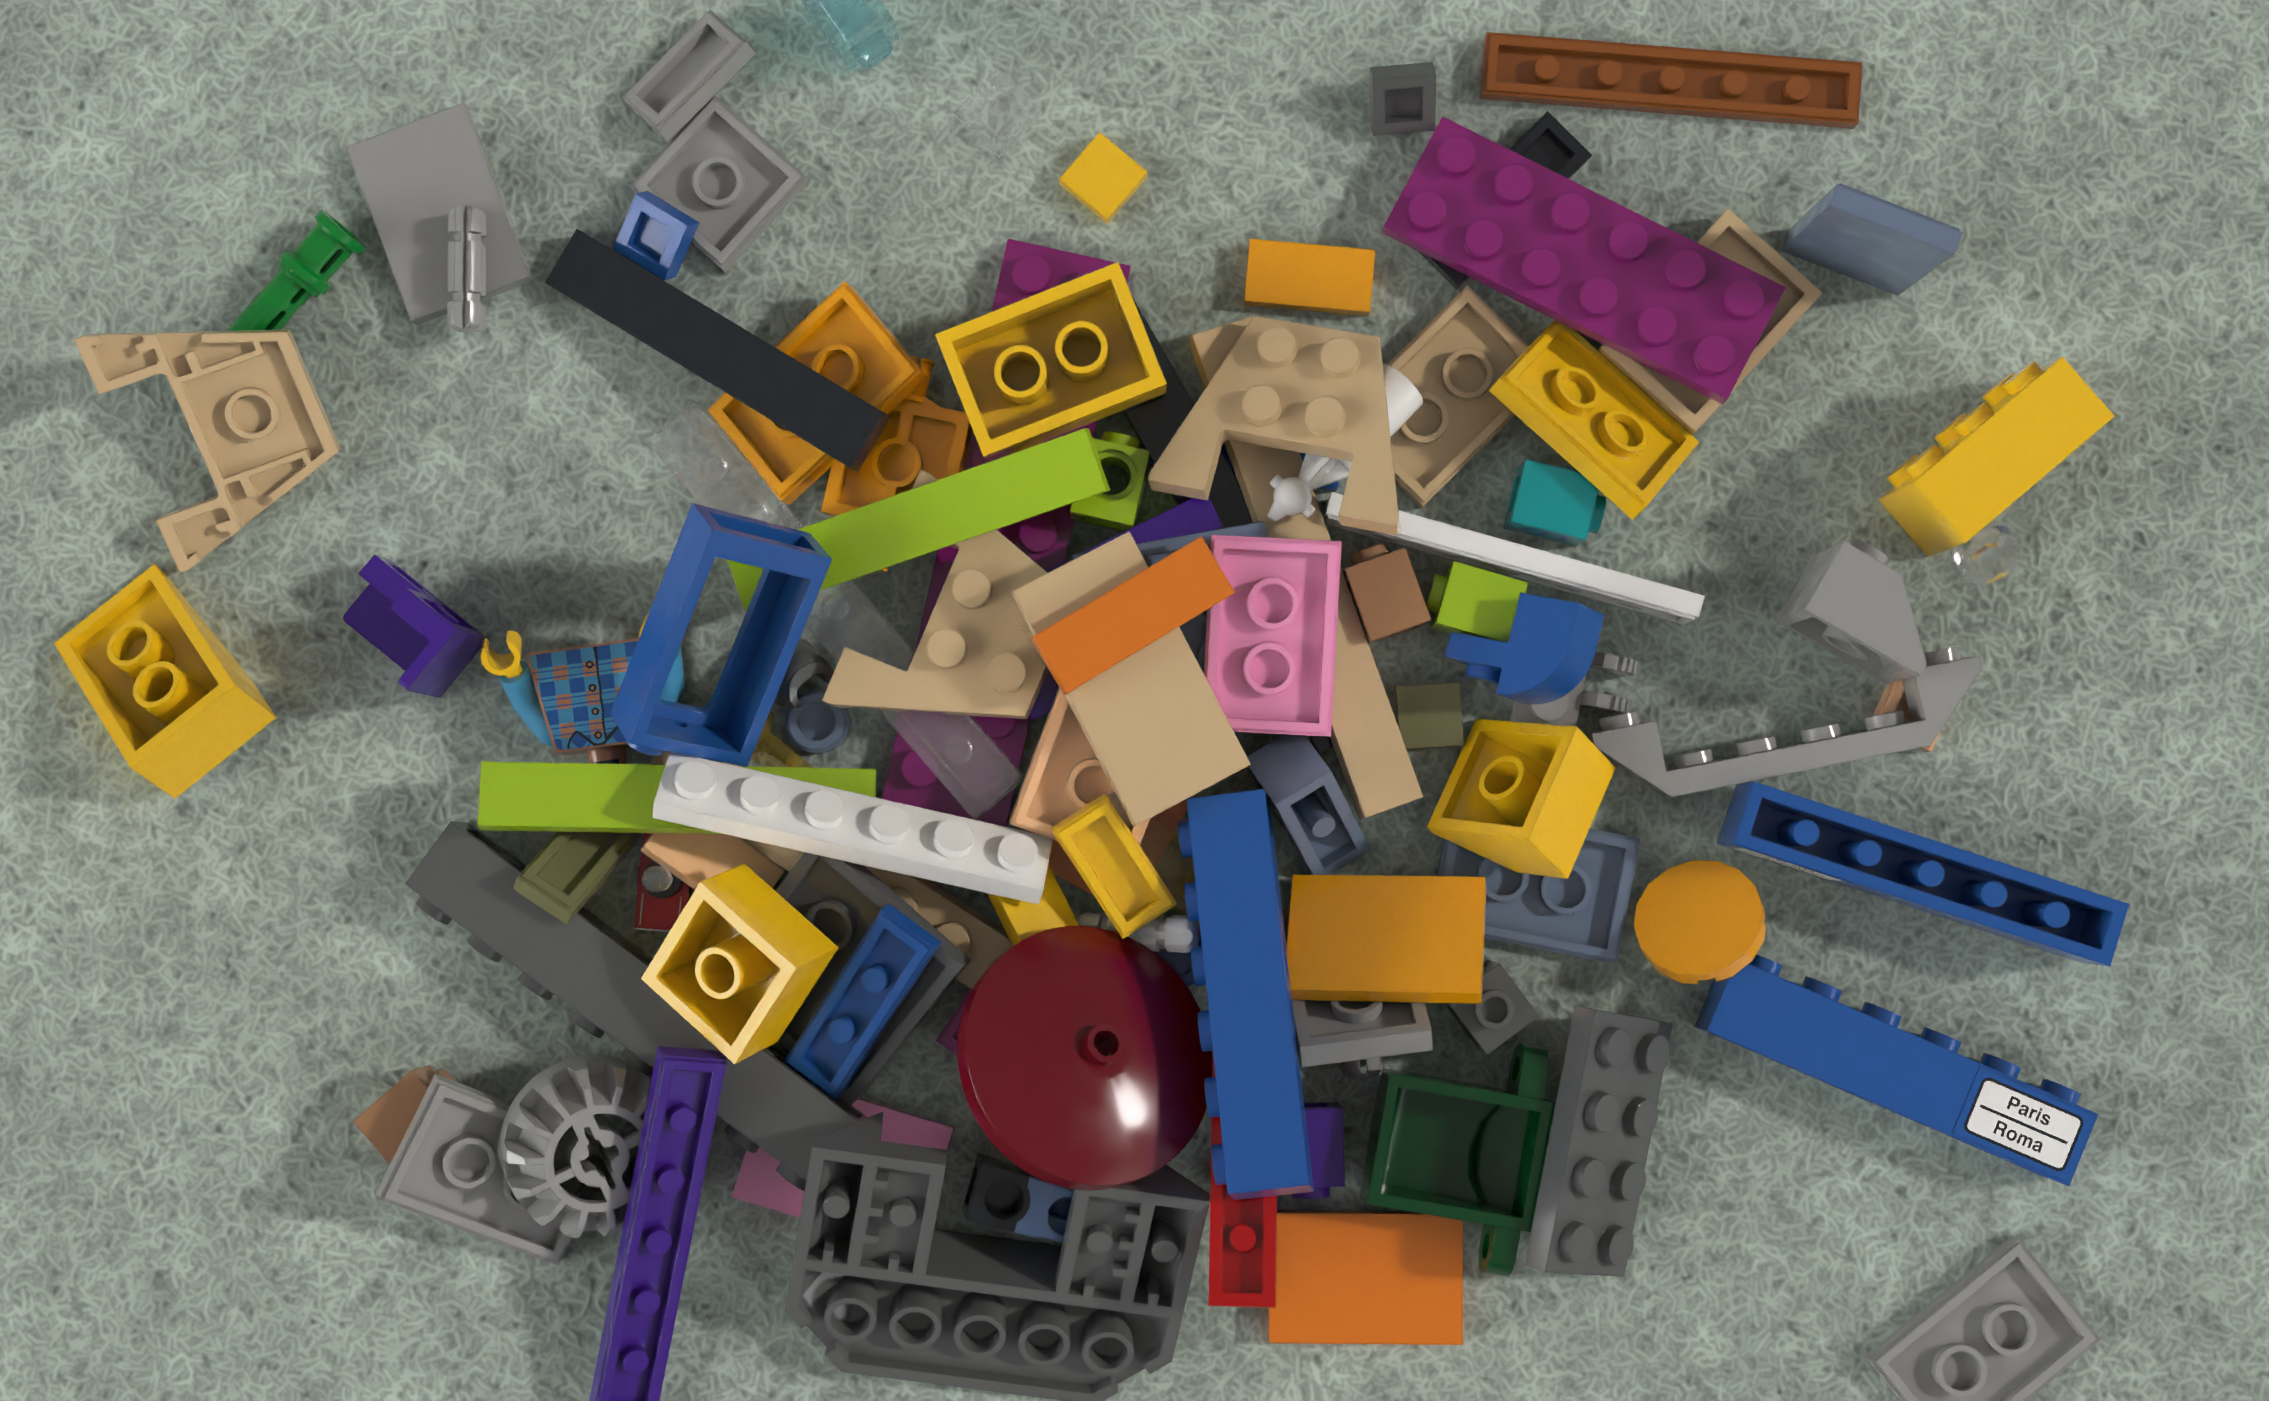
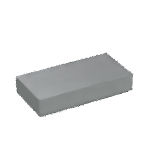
(688, 75)

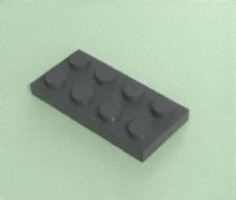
(1599, 1143)

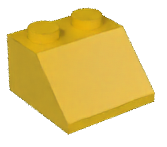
(1523, 795)

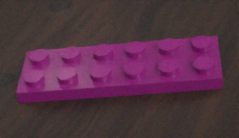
(1583, 260)

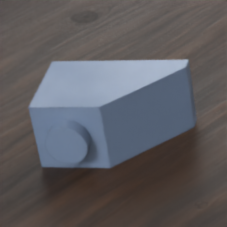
(1308, 803)

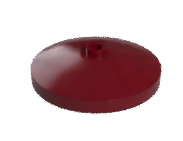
(1043, 1087)

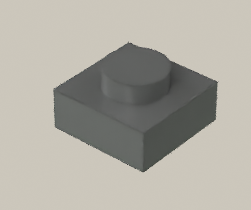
(1402, 98)

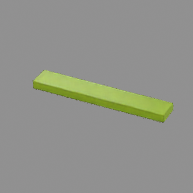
(950, 510)
(607, 795)

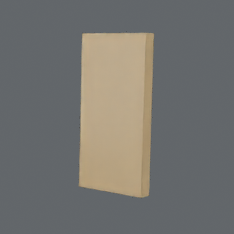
(1152, 712)

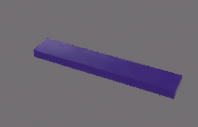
(658, 1224)

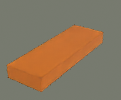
(1132, 615)

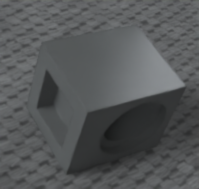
(1499, 1016)

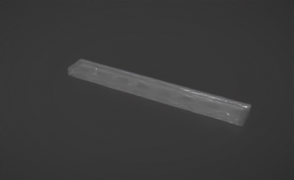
(842, 615)

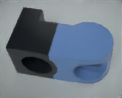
(1016, 1200)

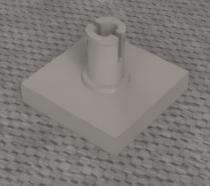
(1359, 1031)

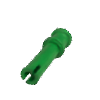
(301, 275)

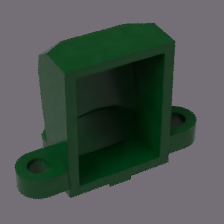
(1463, 1151)

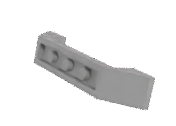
(1930, 704)

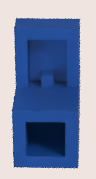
(1545, 654)

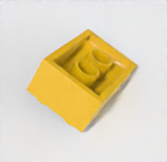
(163, 683)

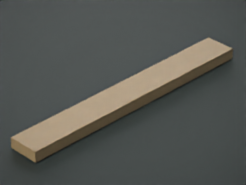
(1362, 717)

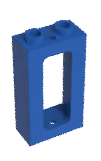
(760, 654)

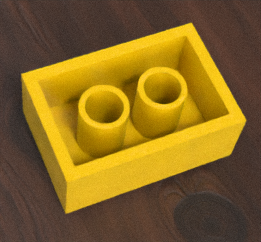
(1052, 362)
(1993, 455)

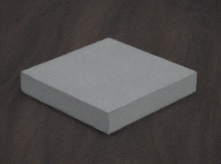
(723, 180)

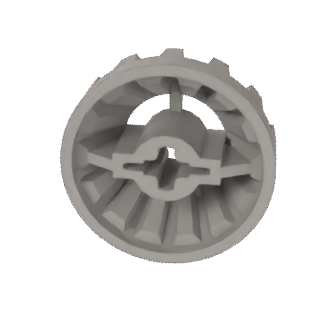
(558, 1109)

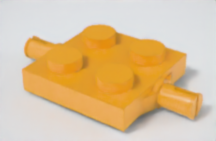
(913, 439)

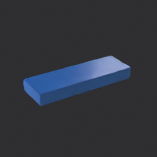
(862, 1001)

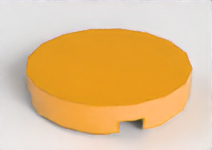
(1700, 922)

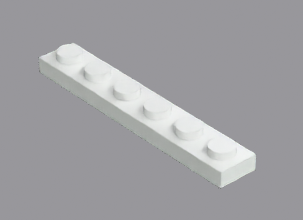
(852, 827)

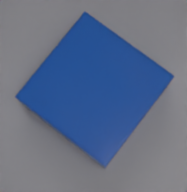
(655, 235)

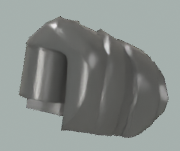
(803, 665)

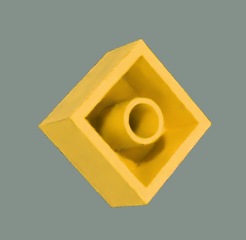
(739, 962)

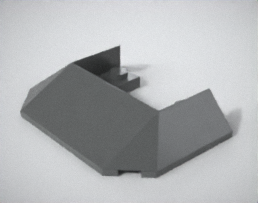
(982, 1308)

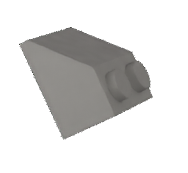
(1857, 611)

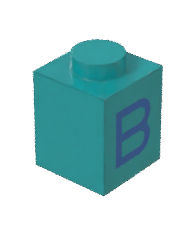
(1554, 504)

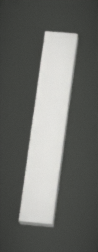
(1533, 565)

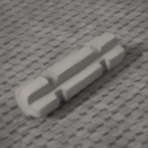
(466, 269)

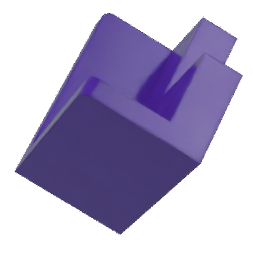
(412, 628)

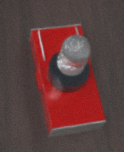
(659, 895)

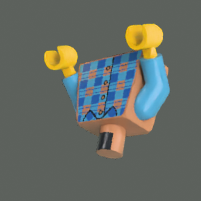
(571, 691)

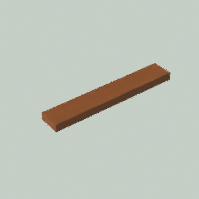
(1671, 80)

